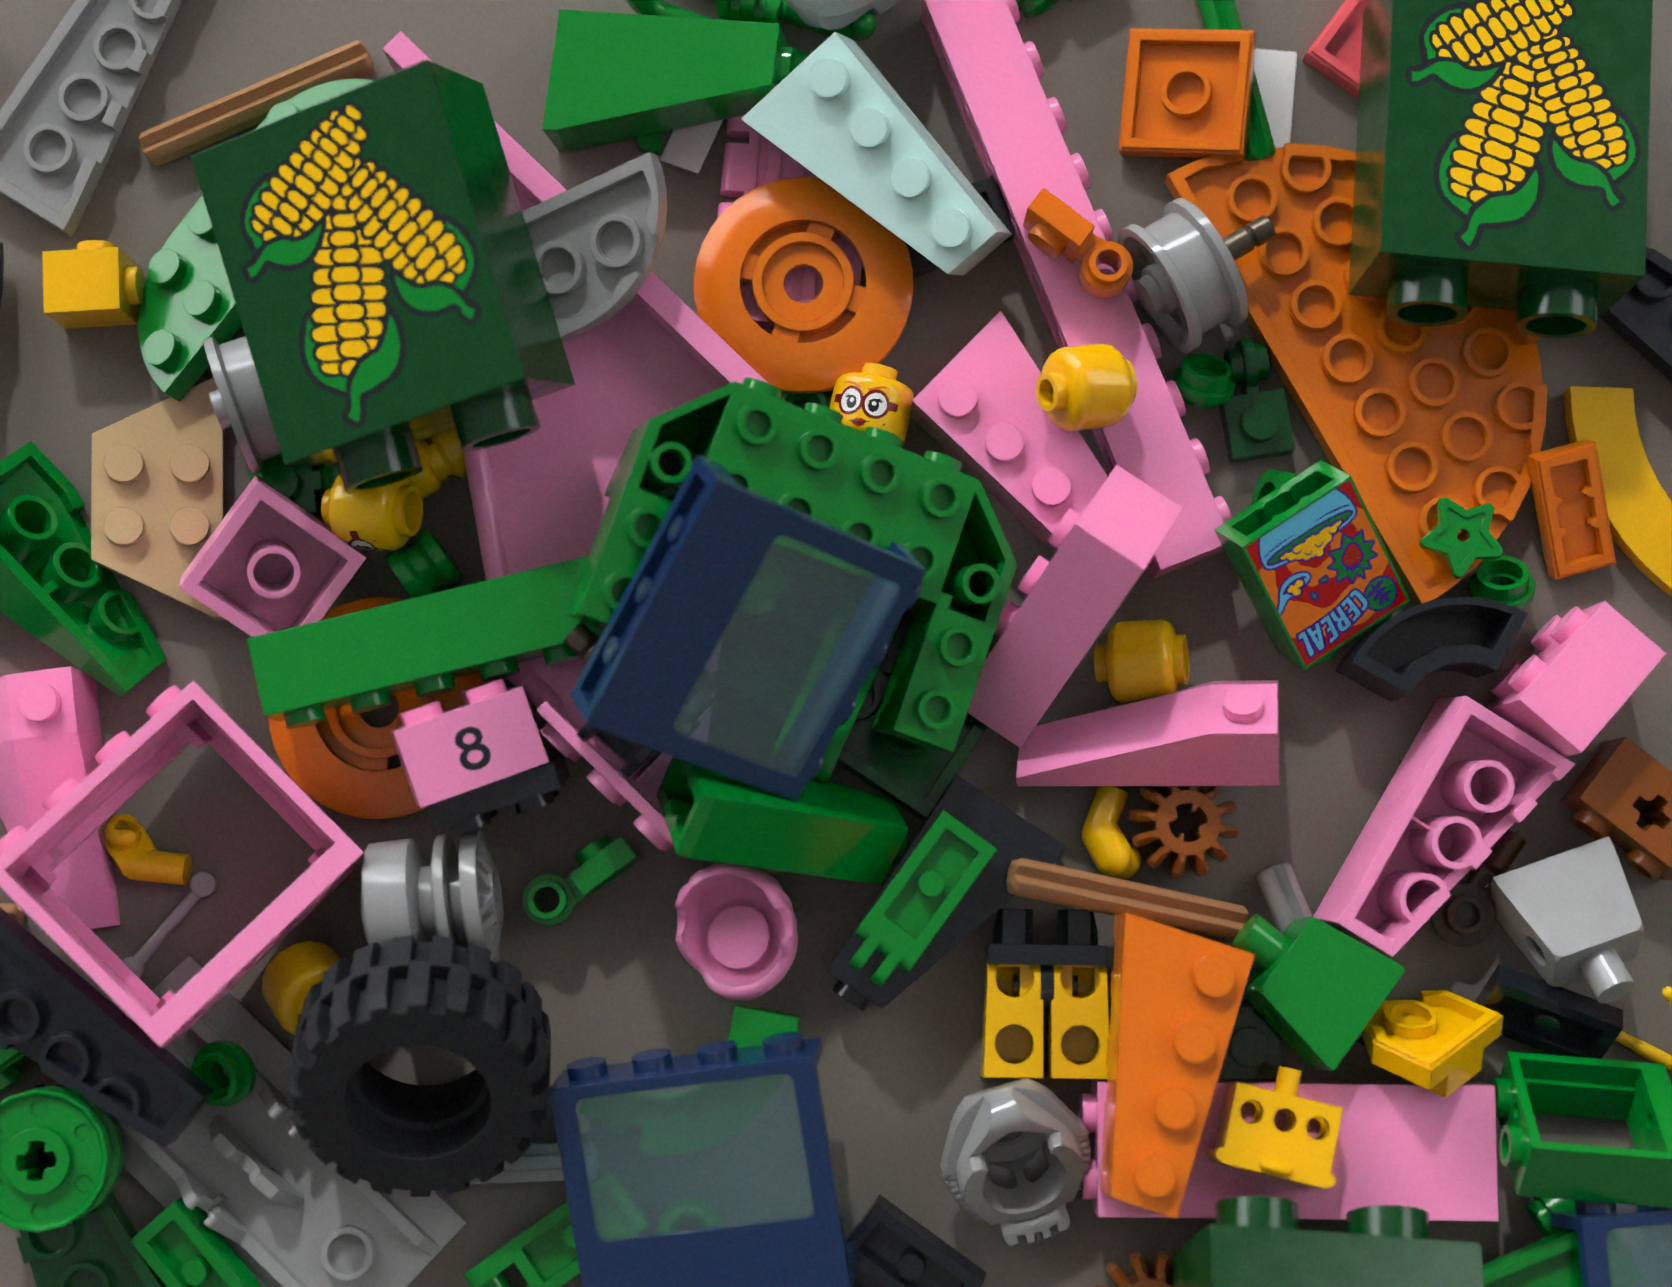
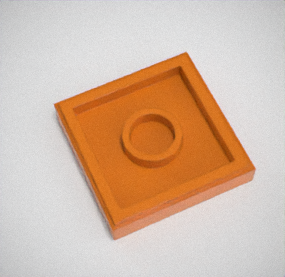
(1187, 93)

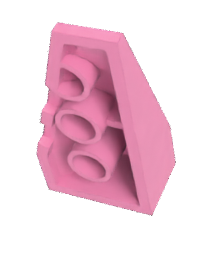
(46, 738)
(1184, 738)

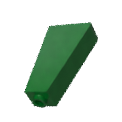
(655, 74)
(823, 834)

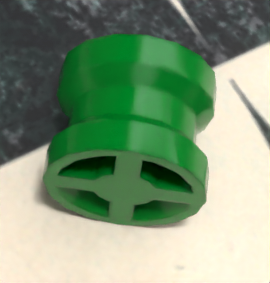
(423, 565)

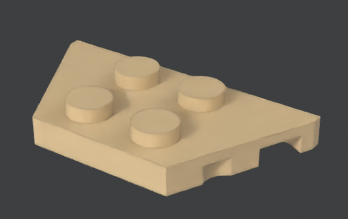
(158, 492)

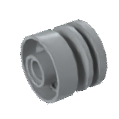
(448, 899)

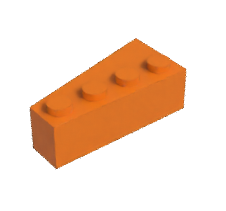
(1164, 1055)

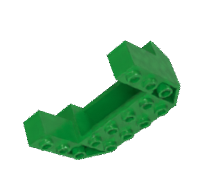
(850, 483)

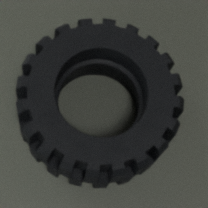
(409, 1132)

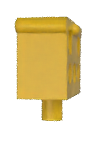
(1272, 1152)

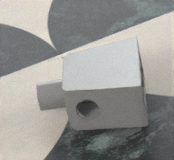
(1573, 918)

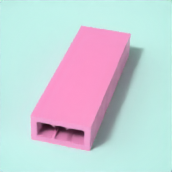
(1390, 1149)

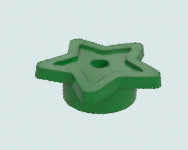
(1455, 552)

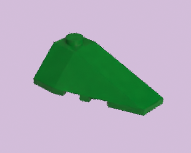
(56, 587)

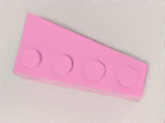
(991, 422)

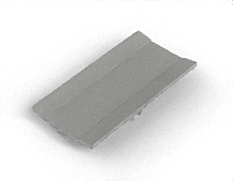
(267, 1189)

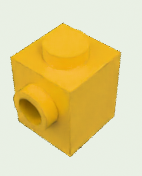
(92, 286)

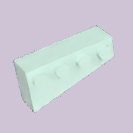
(870, 147)

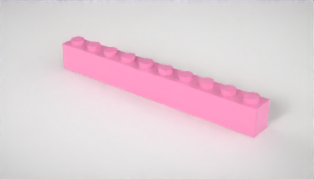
(1024, 149)

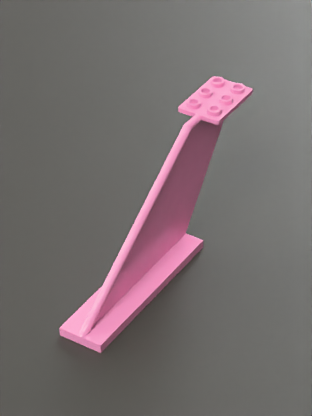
(545, 492)

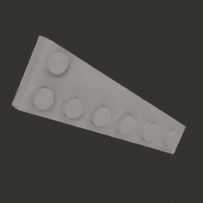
(76, 103)

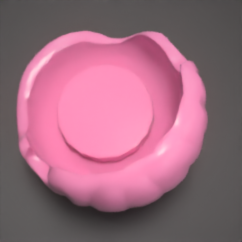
(736, 929)

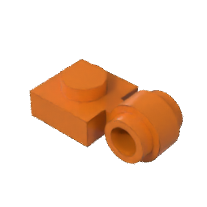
(1064, 232)

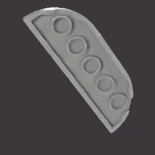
(599, 242)

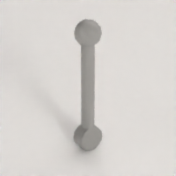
(202, 885)

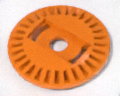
(794, 227)
(346, 759)

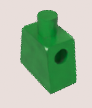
(1315, 985)

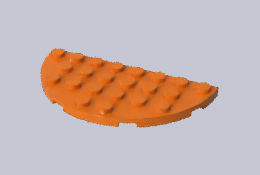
(1387, 400)

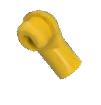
(1104, 837)
(138, 856)

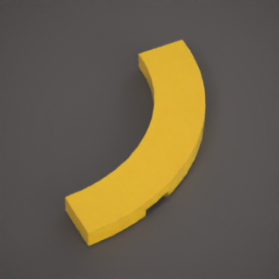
(1634, 498)

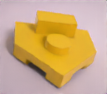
(1432, 1039)

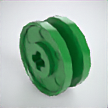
(86, 1151)

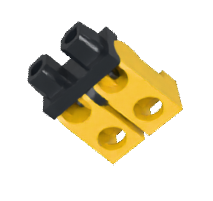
(1052, 980)

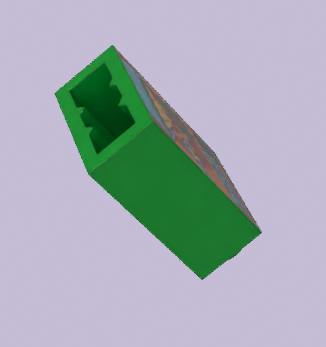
(1313, 565)

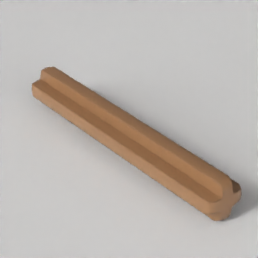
(250, 104)
(1115, 896)

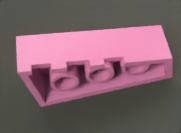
(1069, 602)
(1436, 821)

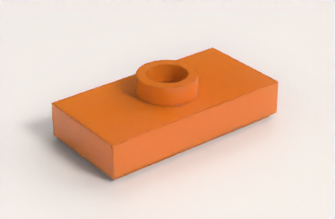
(1571, 509)

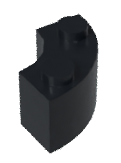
(1434, 636)

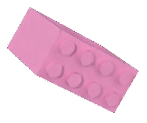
(124, 769)

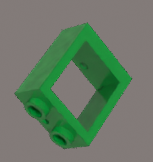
(1595, 1090)

